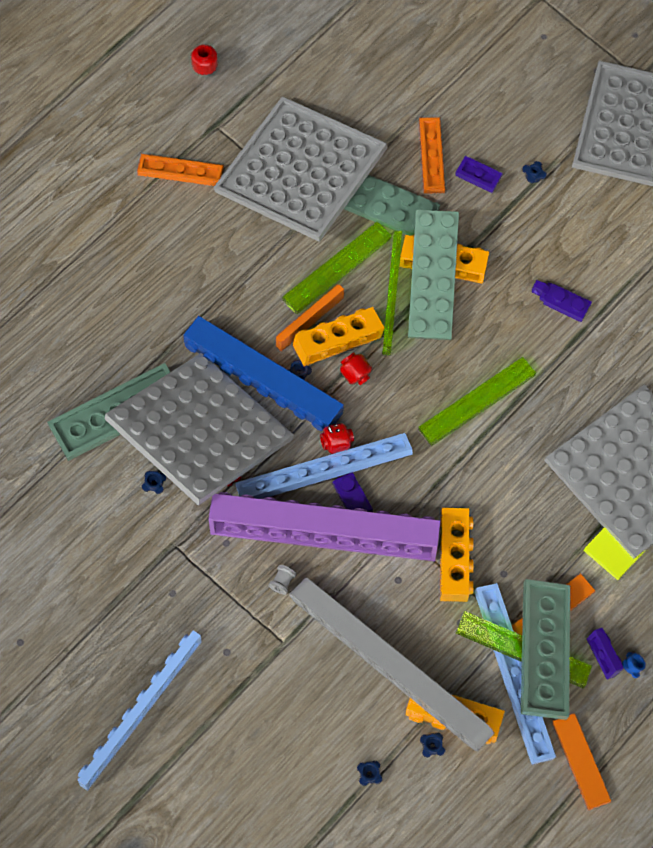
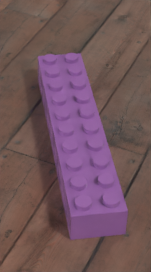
(324, 526)

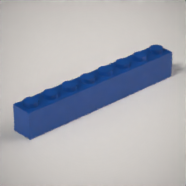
(263, 374)

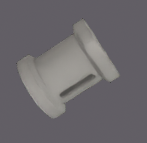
(282, 579)

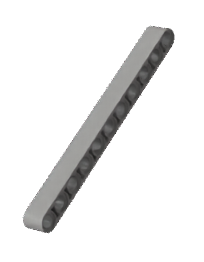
(392, 664)

